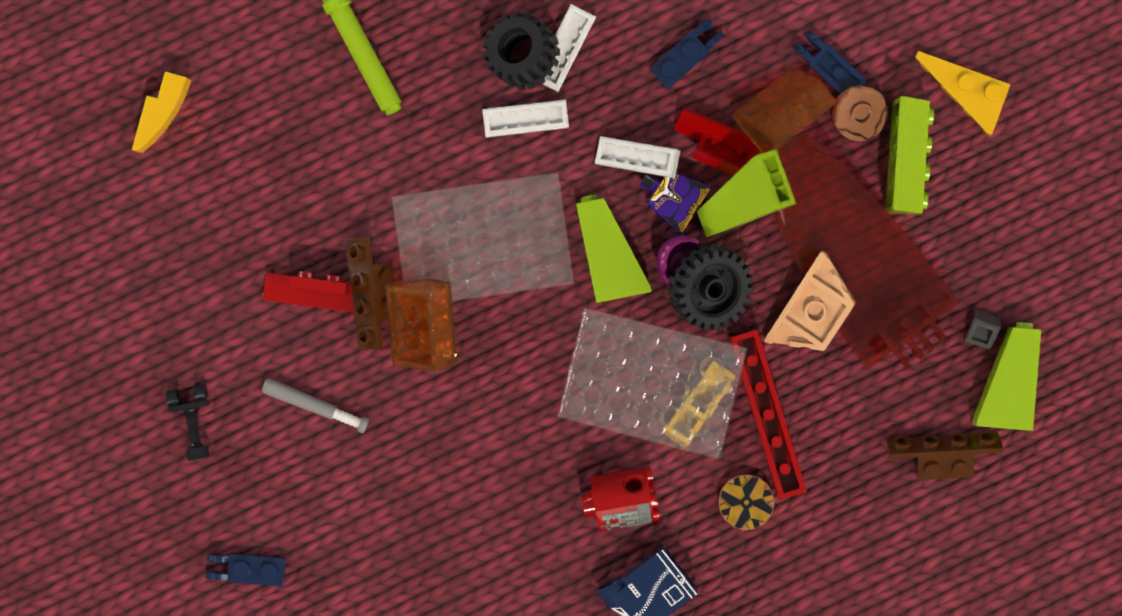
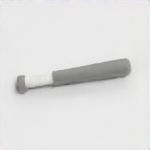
(305, 401)

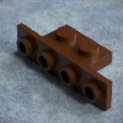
(368, 292)
(945, 454)

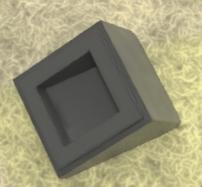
(983, 329)

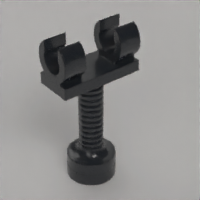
(197, 449)

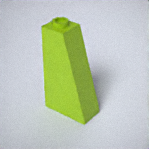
(748, 195)
(609, 257)
(1012, 383)

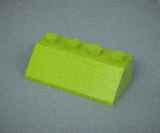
(908, 156)

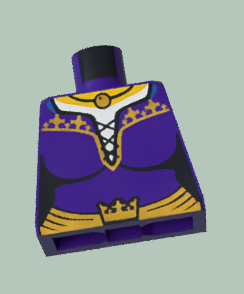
(674, 198)

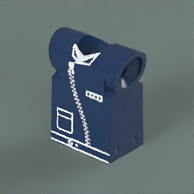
(649, 588)

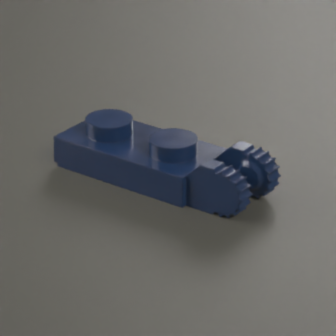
(684, 56)
(830, 65)
(249, 569)

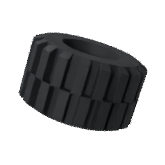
(507, 36)

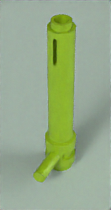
(363, 54)

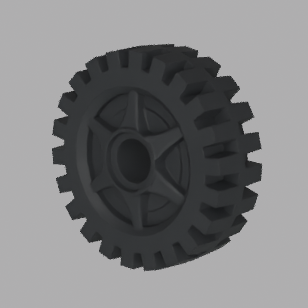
(727, 295)

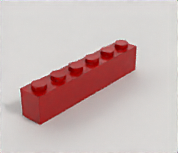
(769, 417)

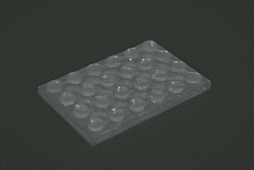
(486, 236)
(652, 383)

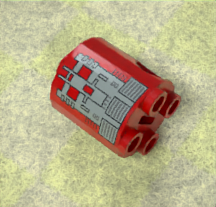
(622, 499)

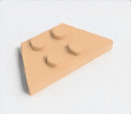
(814, 309)

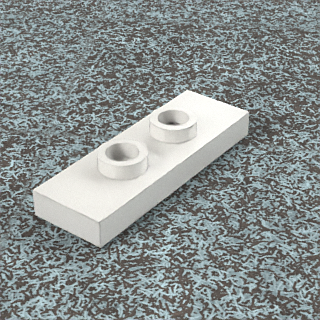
(570, 38)
(525, 118)
(637, 157)

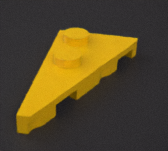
(976, 93)

